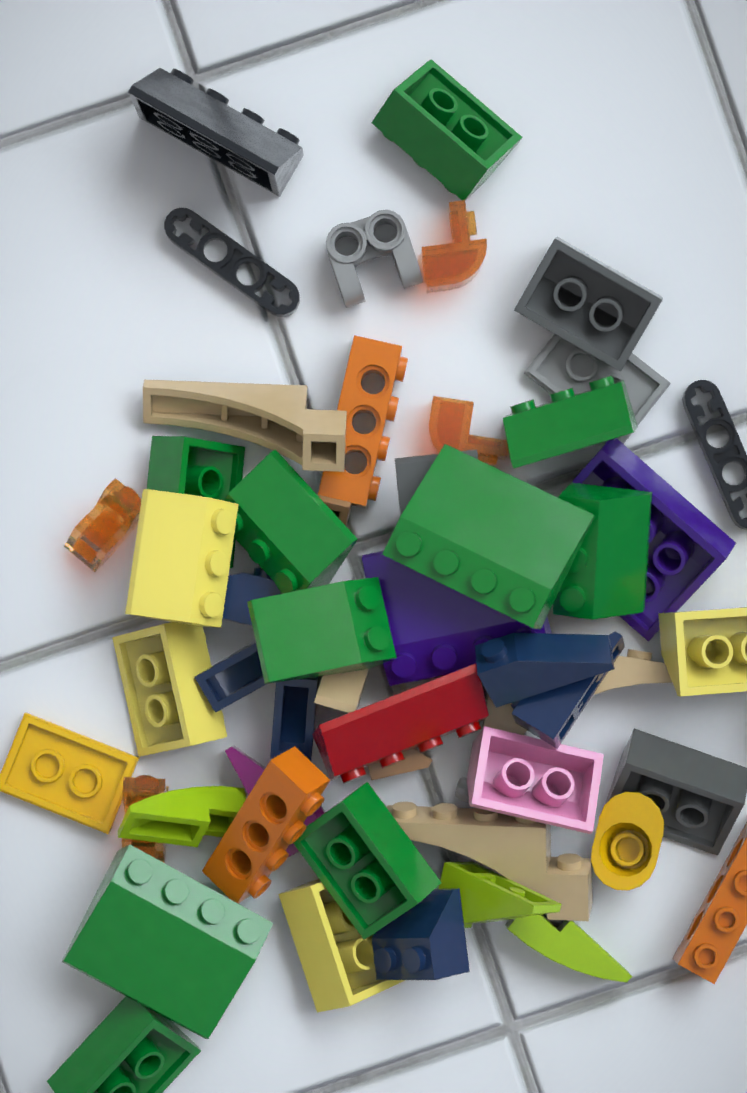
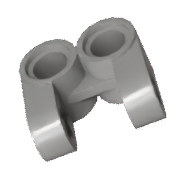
(369, 249)

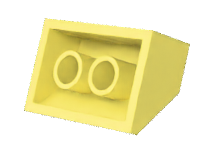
(181, 558)
(705, 650)
(162, 690)
(330, 949)

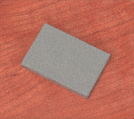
(567, 366)

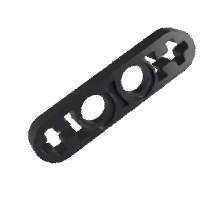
(229, 266)
(718, 457)

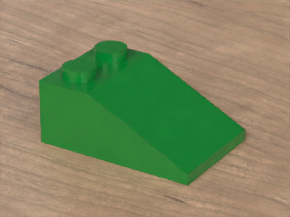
(322, 630)

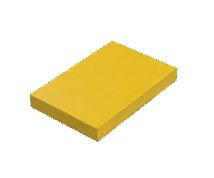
(66, 773)

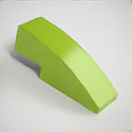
(183, 815)
(568, 946)

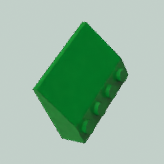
(489, 536)
(167, 941)

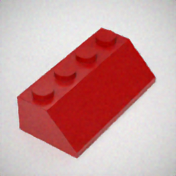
(402, 723)

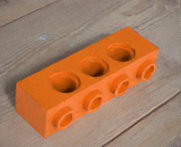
(365, 358)
(266, 826)
(719, 919)

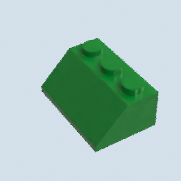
(446, 129)
(568, 421)
(195, 468)
(288, 526)
(613, 559)
(366, 861)
(127, 1054)

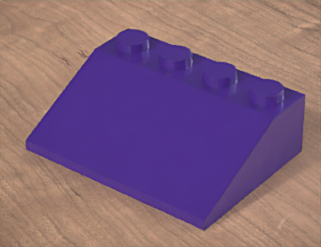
(682, 540)
(432, 623)

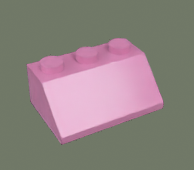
(534, 779)

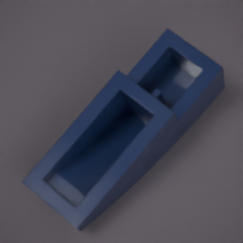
(232, 677)
(294, 716)

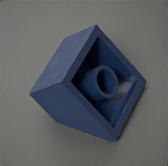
(424, 941)

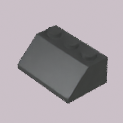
(588, 303)
(693, 789)

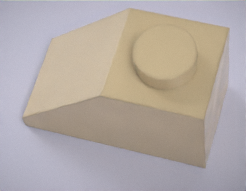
(342, 690)

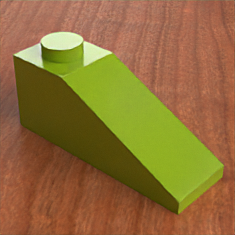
(491, 896)

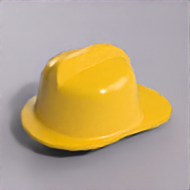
(627, 841)

